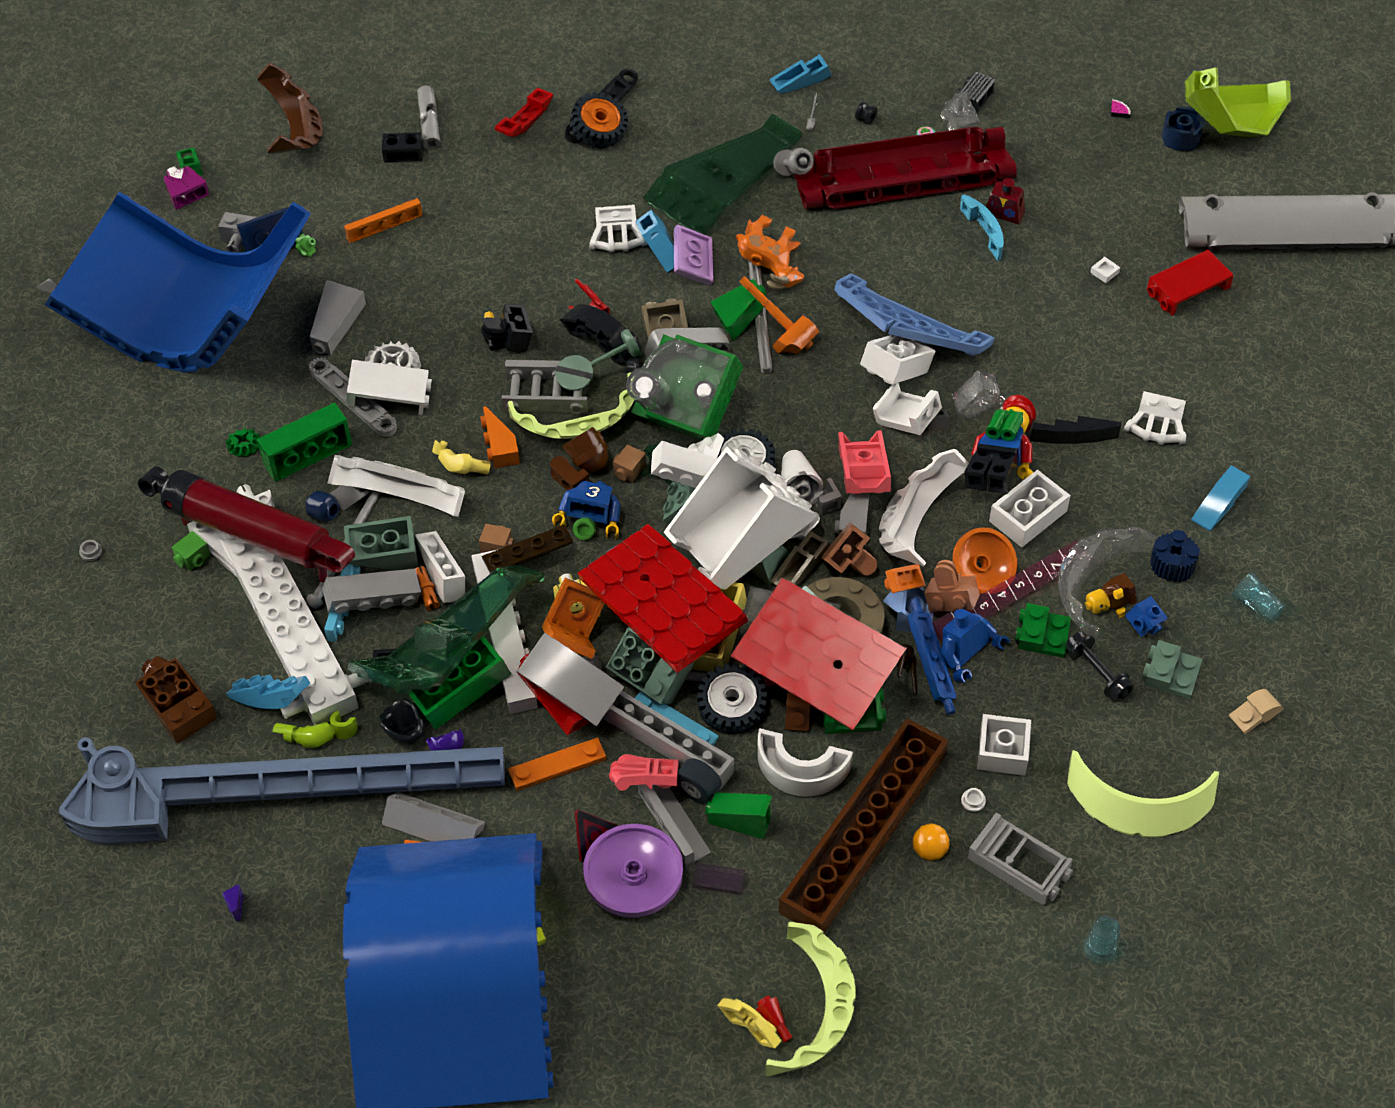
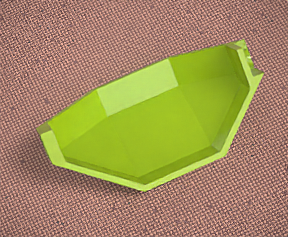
(1237, 108)

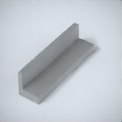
(428, 820)
(674, 822)

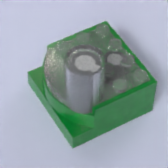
(685, 386)

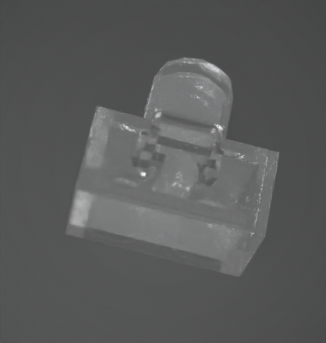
(960, 112)
(978, 395)

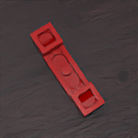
(536, 104)

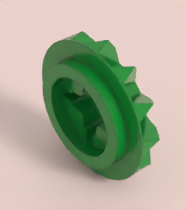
(245, 448)

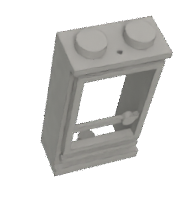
(991, 840)

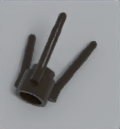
(905, 661)

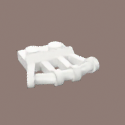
(615, 219)
(1161, 409)

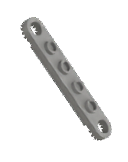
(364, 408)

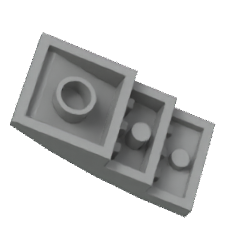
(570, 679)

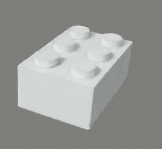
(897, 358)
(1029, 508)

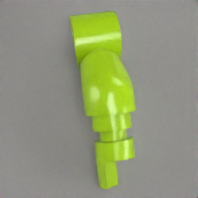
(318, 734)

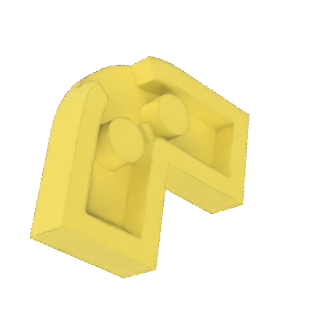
(744, 1015)

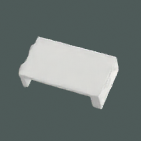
(388, 384)

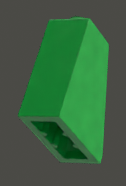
(737, 309)
(741, 812)

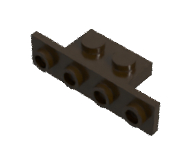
(528, 549)

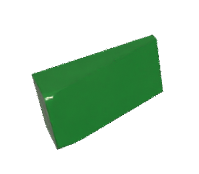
(189, 161)

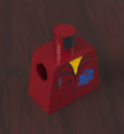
(1007, 201)

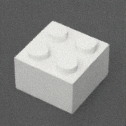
(1004, 744)

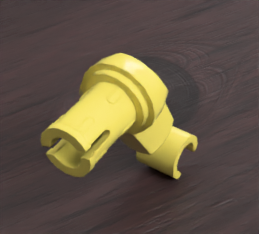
(459, 462)

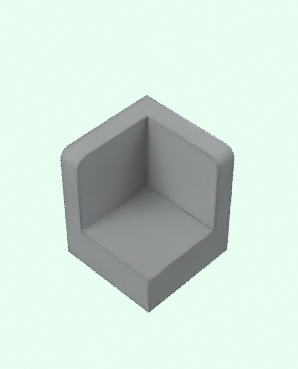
(348, 495)
(830, 499)

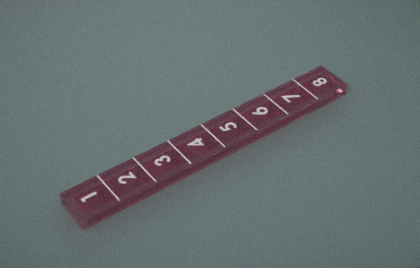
(1012, 588)

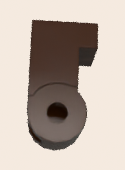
(565, 474)

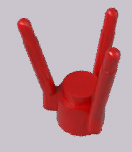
(596, 302)

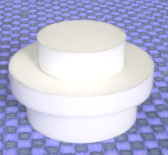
(973, 800)

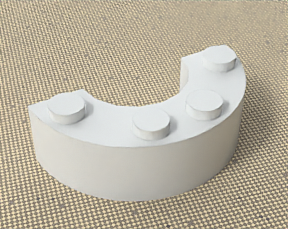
(801, 776)

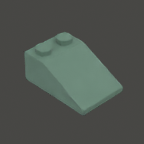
(383, 543)

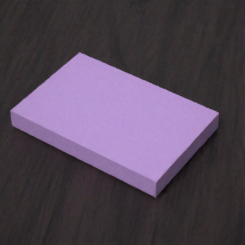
(693, 255)

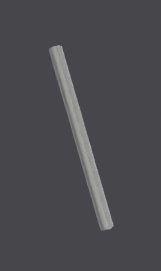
(761, 326)

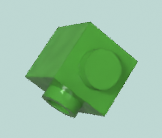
(190, 551)

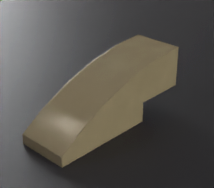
(802, 560)

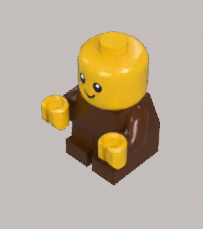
(1113, 595)

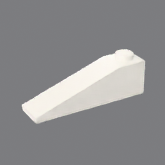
(441, 566)

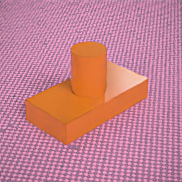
(904, 578)

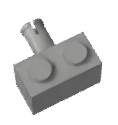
(229, 231)

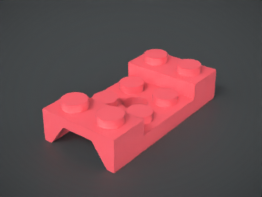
(865, 465)

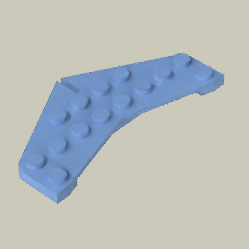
(906, 322)

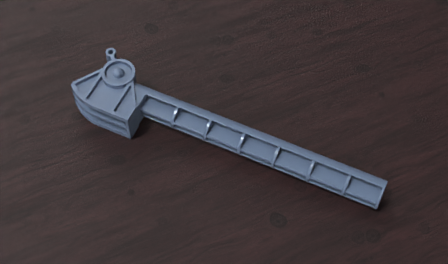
(130, 803)

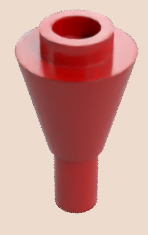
(771, 1012)

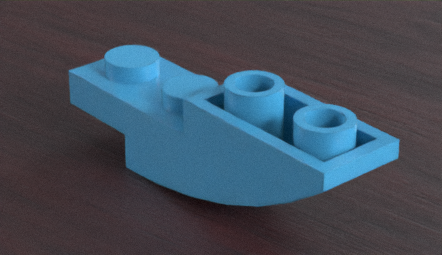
(266, 692)

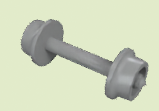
(793, 161)

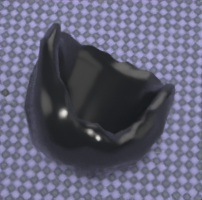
(403, 722)

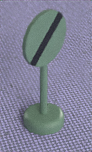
(576, 371)

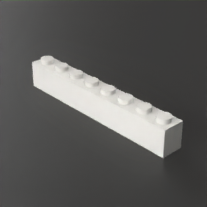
(508, 642)

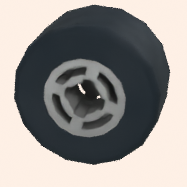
(698, 781)

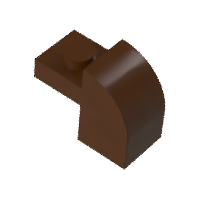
(797, 713)

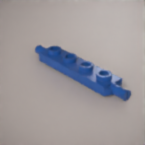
(931, 656)

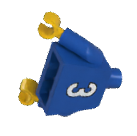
(590, 501)

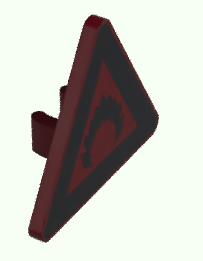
(588, 830)

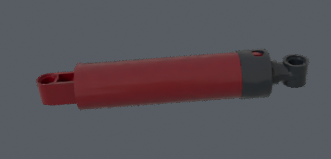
(247, 520)

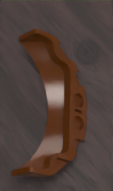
(301, 115)

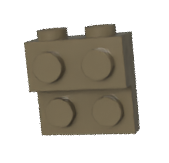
(663, 315)

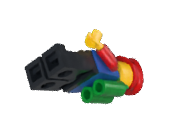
(1002, 448)

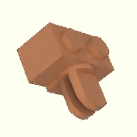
(849, 550)
(951, 590)

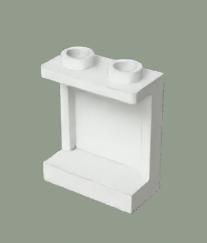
(906, 410)

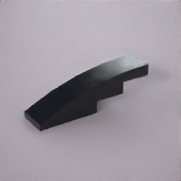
(1068, 432)

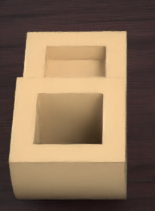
(1257, 709)

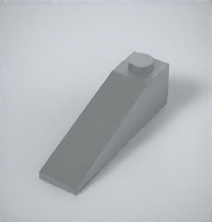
(854, 512)

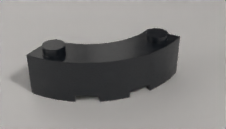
(595, 323)

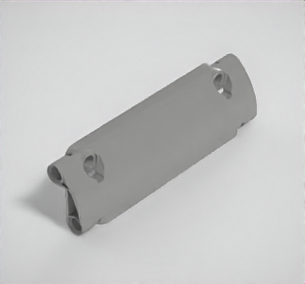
(1289, 221)

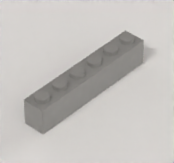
(666, 736)

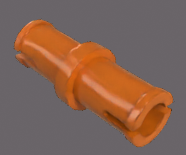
(427, 589)

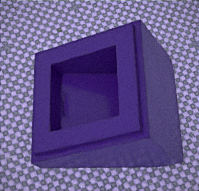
(234, 901)

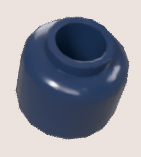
(322, 506)

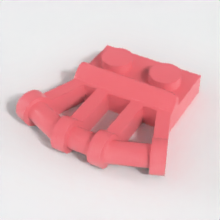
(641, 770)

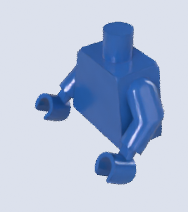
(966, 637)

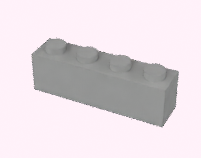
(371, 590)

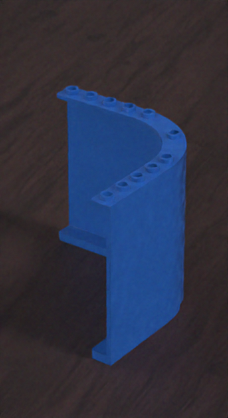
(164, 292)
(446, 973)

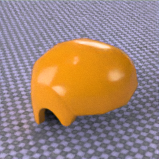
(931, 842)

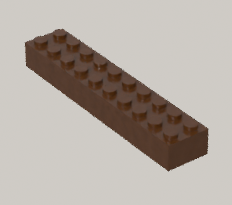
(863, 826)

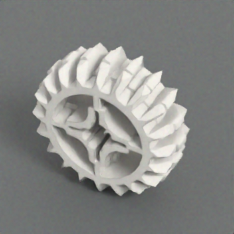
(395, 355)

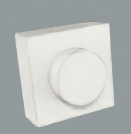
(1105, 270)

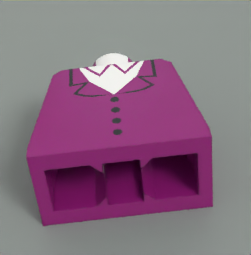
(184, 186)

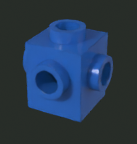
(1146, 617)

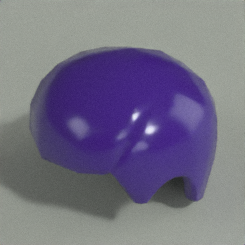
(448, 741)

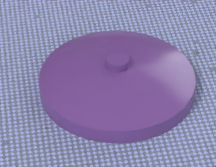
(633, 870)

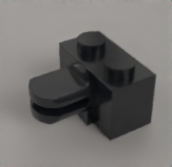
(511, 326)

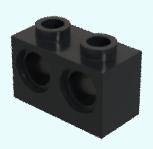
(402, 147)

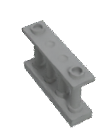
(537, 371)

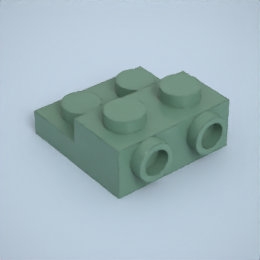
(1171, 670)

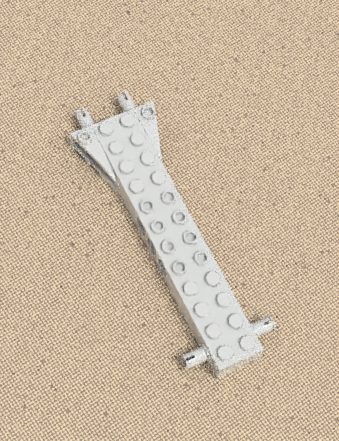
(286, 622)

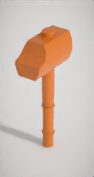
(797, 334)

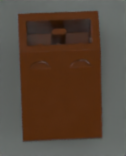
(176, 700)

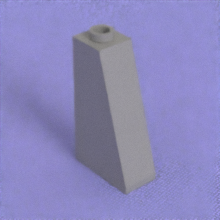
(335, 315)

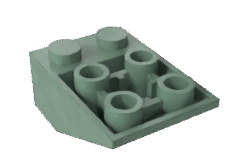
(646, 669)

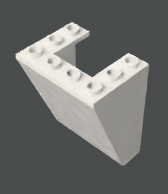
(738, 517)

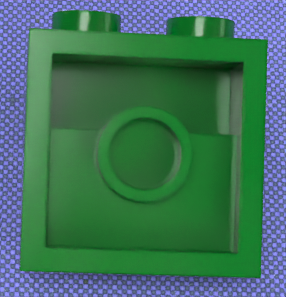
(1042, 631)

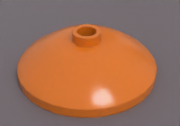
(994, 553)

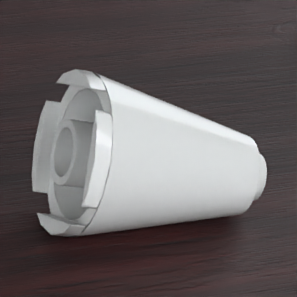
(801, 476)

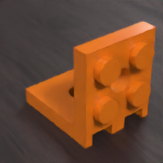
(569, 627)

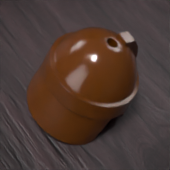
(588, 451)

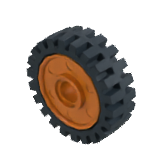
(598, 120)

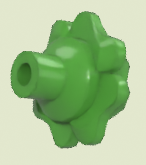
(305, 245)

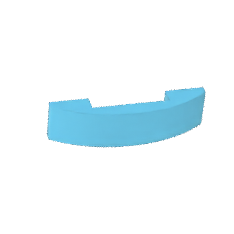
(975, 210)

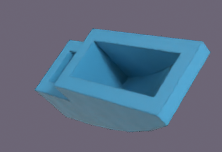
(801, 75)
(1221, 498)

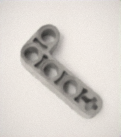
(709, 336)

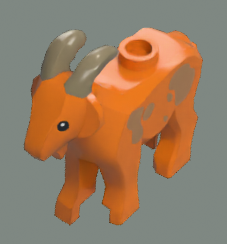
(770, 253)

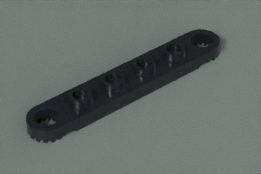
(617, 88)

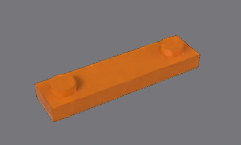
(383, 220)
(557, 764)

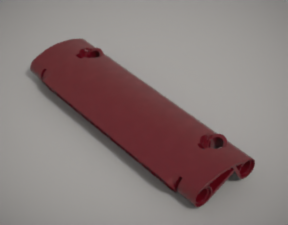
(906, 167)

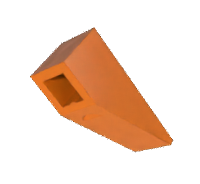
(502, 441)

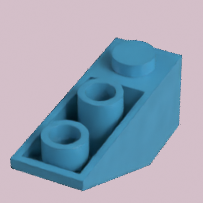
(658, 239)

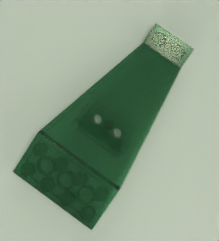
(699, 196)
(447, 639)

